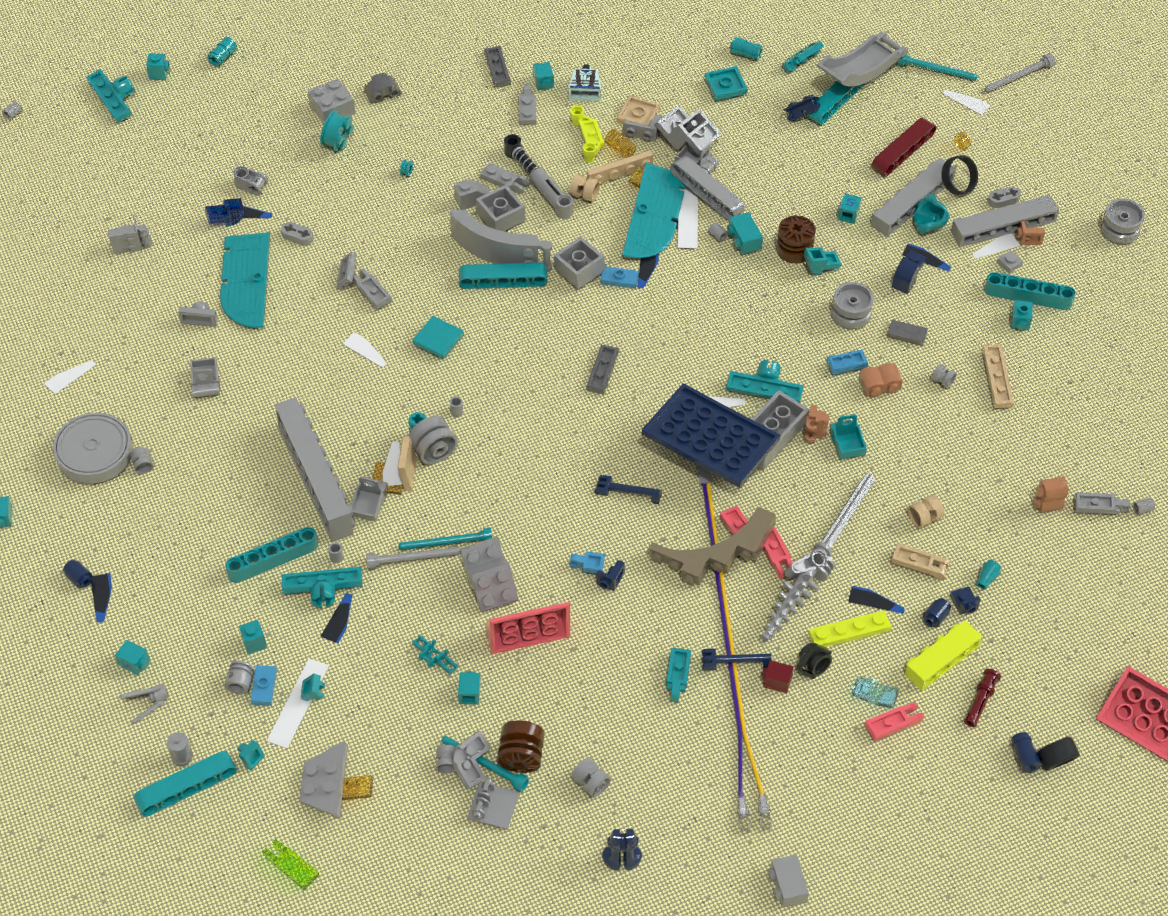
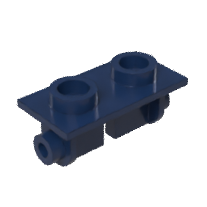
(796, 108)

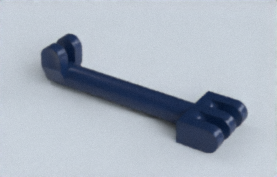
(605, 484)
(710, 659)

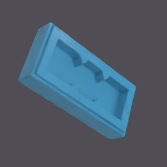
(619, 277)
(847, 362)
(263, 685)

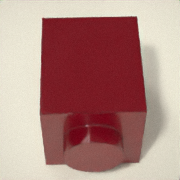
(777, 676)

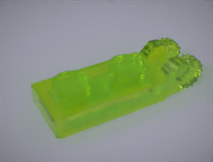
(292, 865)

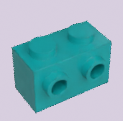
(745, 233)

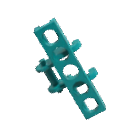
(437, 659)

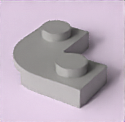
(465, 762)

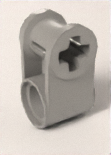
(248, 179)

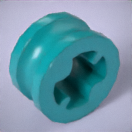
(406, 167)

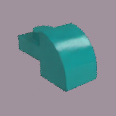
(820, 260)

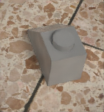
(467, 193)

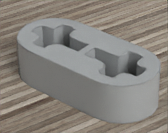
(1004, 197)
(297, 233)

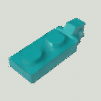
(801, 56)
(678, 672)

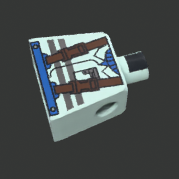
(585, 84)

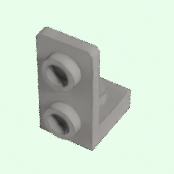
(642, 131)

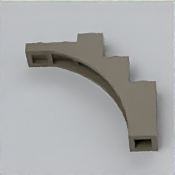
(695, 563)

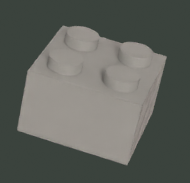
(331, 97)
(500, 209)
(579, 262)

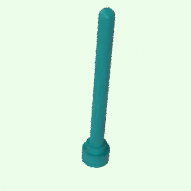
(908, 60)
(483, 535)
(518, 781)

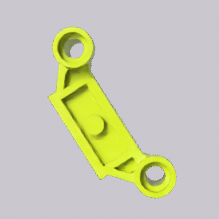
(590, 133)

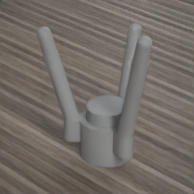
(156, 694)

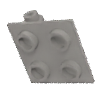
(493, 804)

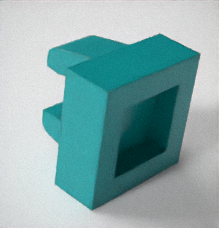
(311, 688)
(250, 754)

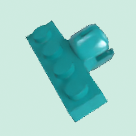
(112, 93)
(763, 383)
(322, 583)

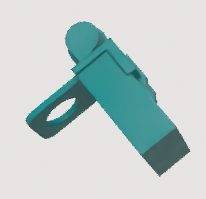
(848, 437)

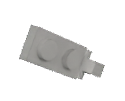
(527, 106)
(1100, 503)

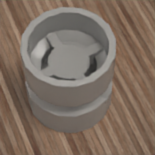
(589, 775)

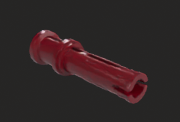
(985, 690)

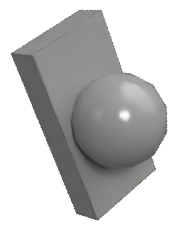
(198, 315)

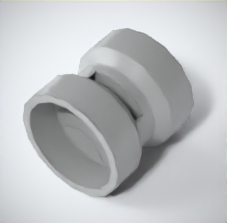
(944, 376)
(140, 457)
(445, 758)

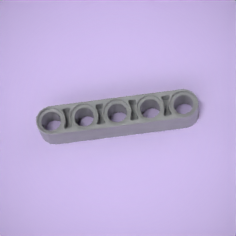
(707, 187)

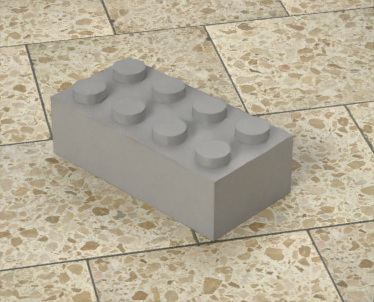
(784, 417)

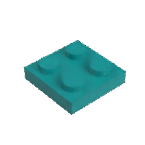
(726, 83)

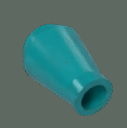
(989, 572)

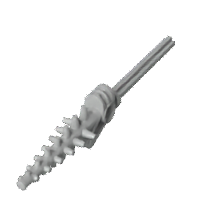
(816, 564)

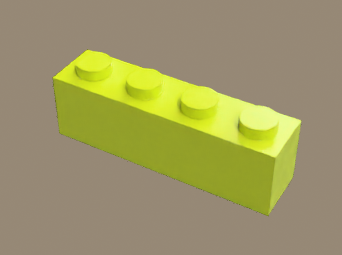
(943, 655)

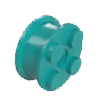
(336, 130)

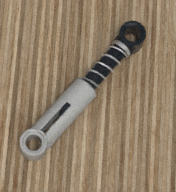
(539, 177)

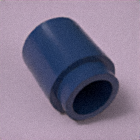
(77, 573)
(937, 612)

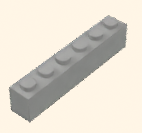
(903, 204)
(1004, 220)

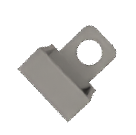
(703, 159)
(129, 238)
(204, 377)
(369, 498)

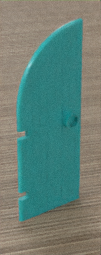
(654, 208)
(246, 278)

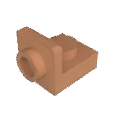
(1030, 236)

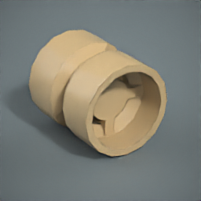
(588, 192)
(926, 511)

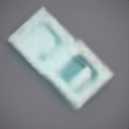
(870, 691)

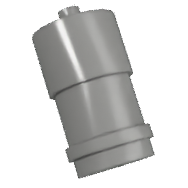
(179, 749)

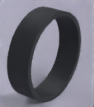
(973, 175)

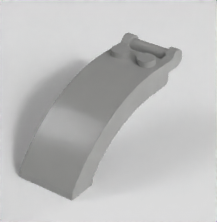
(863, 62)
(496, 245)

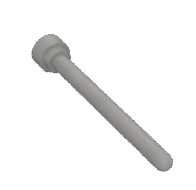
(1046, 61)
(375, 560)

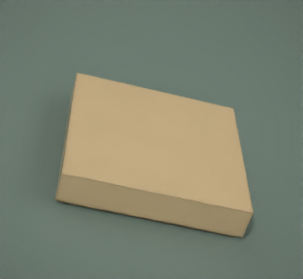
(638, 111)
(407, 463)

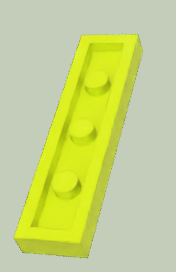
(850, 629)

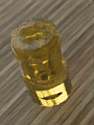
(620, 143)

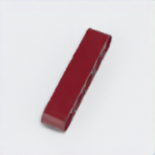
(903, 146)

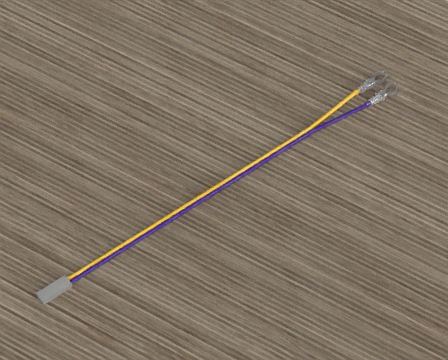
(705, 481)

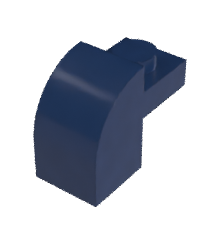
(907, 271)

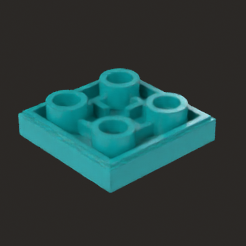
(438, 337)

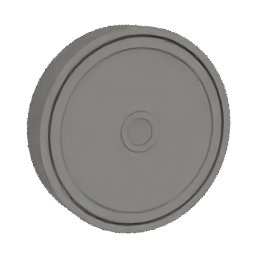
(92, 448)

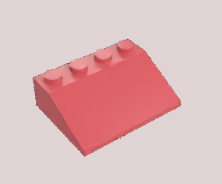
(528, 628)
(1139, 711)

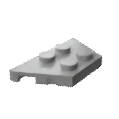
(324, 780)

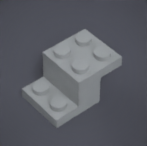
(694, 129)
(489, 574)

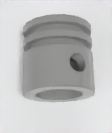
(239, 677)

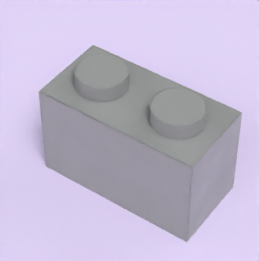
(789, 881)

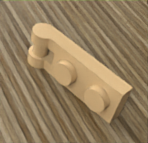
(920, 561)

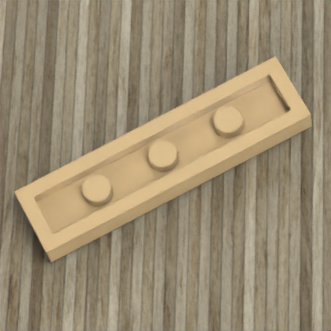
(621, 167)
(998, 376)

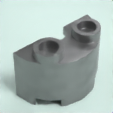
(381, 86)

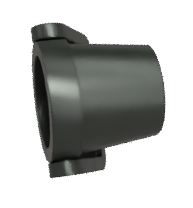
(815, 658)

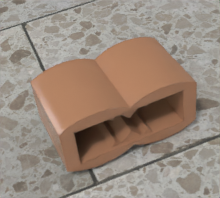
(880, 379)
(1051, 494)

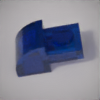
(229, 213)

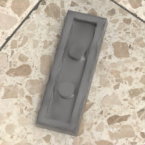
(497, 66)
(602, 369)

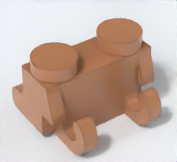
(816, 424)

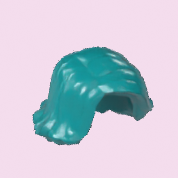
(930, 214)

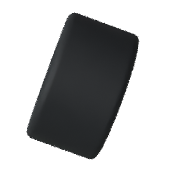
(1058, 753)

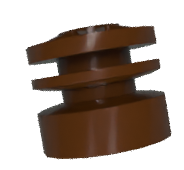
(793, 237)
(521, 746)

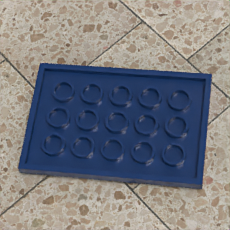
(711, 435)

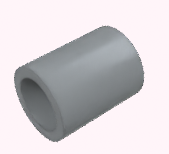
(12, 110)
(718, 232)
(456, 406)
(1144, 506)
(335, 552)

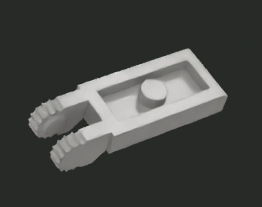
(501, 177)
(372, 289)

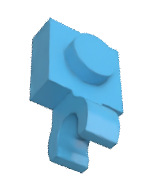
(591, 562)

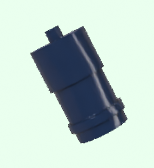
(1026, 753)

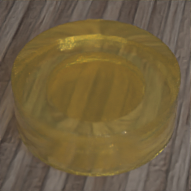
(962, 140)

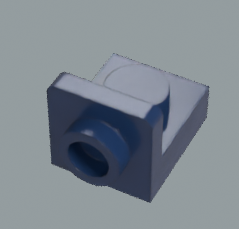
(613, 577)
(965, 600)

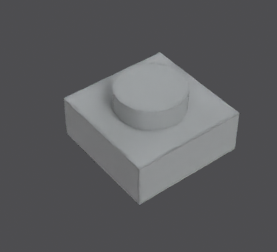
(1010, 261)

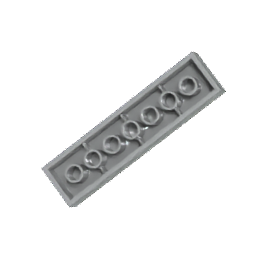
(315, 469)

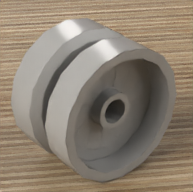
(1122, 221)
(852, 305)
(433, 440)

